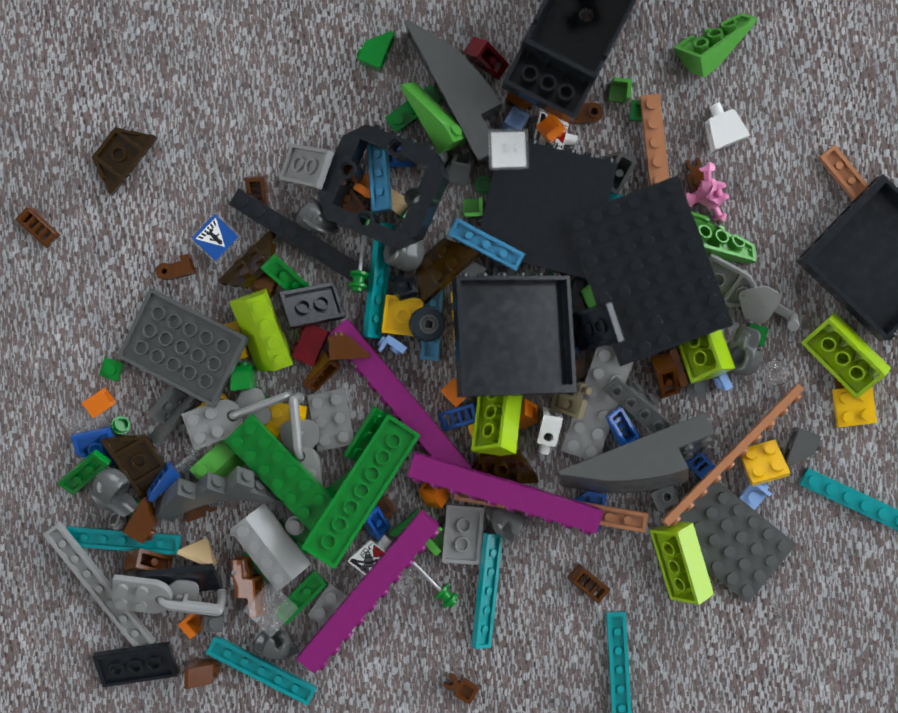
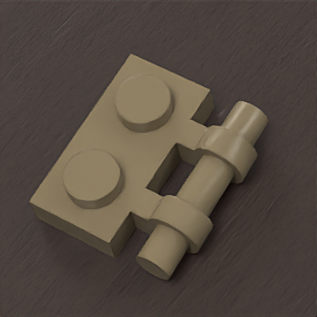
(572, 404)

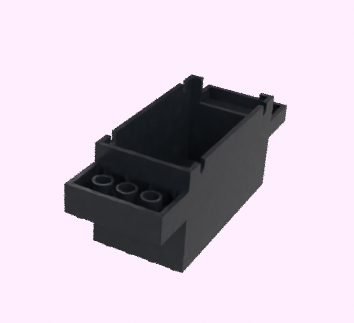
(564, 54)

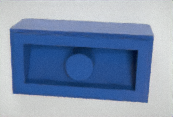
(376, 524)

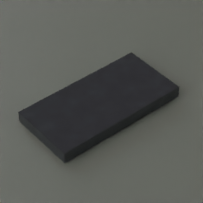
(204, 575)
(135, 664)

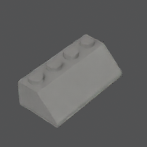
(270, 547)

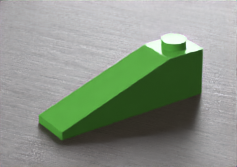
(710, 50)
(437, 122)
(723, 244)
(219, 461)

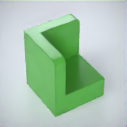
(620, 90)
(473, 208)
(436, 544)

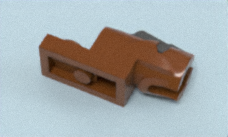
(242, 578)

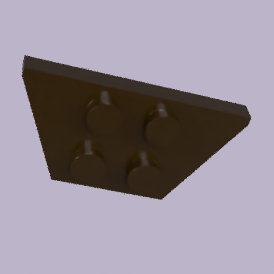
(120, 155)
(441, 266)
(248, 267)
(136, 459)
(509, 467)

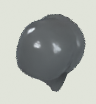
(407, 258)
(745, 351)
(110, 483)

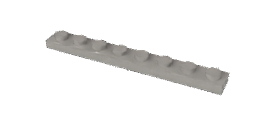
(97, 584)

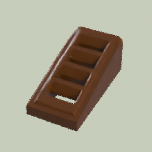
(249, 188)
(26, 214)
(321, 372)
(577, 577)

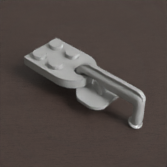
(756, 302)
(213, 424)
(301, 437)
(156, 596)

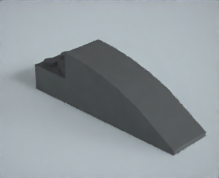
(460, 86)
(644, 463)

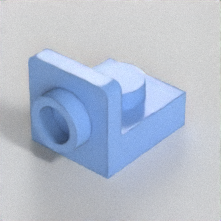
(516, 119)
(396, 346)
(723, 382)
(754, 494)

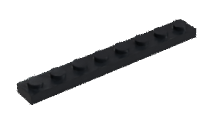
(294, 234)

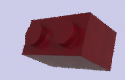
(310, 344)

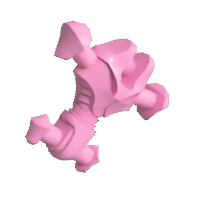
(709, 193)

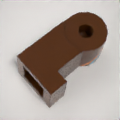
(176, 270)

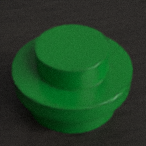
(482, 184)
(120, 425)

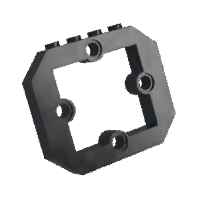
(349, 156)

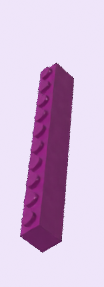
(401, 400)
(506, 493)
(368, 591)

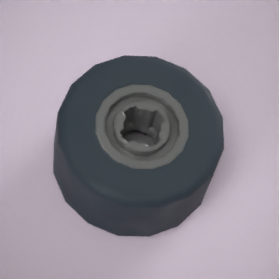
(421, 327)

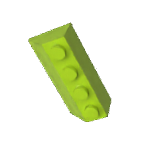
(266, 337)
(846, 355)
(706, 357)
(496, 425)
(682, 563)

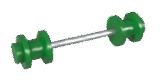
(358, 275)
(449, 599)

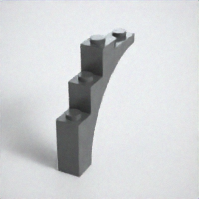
(210, 489)

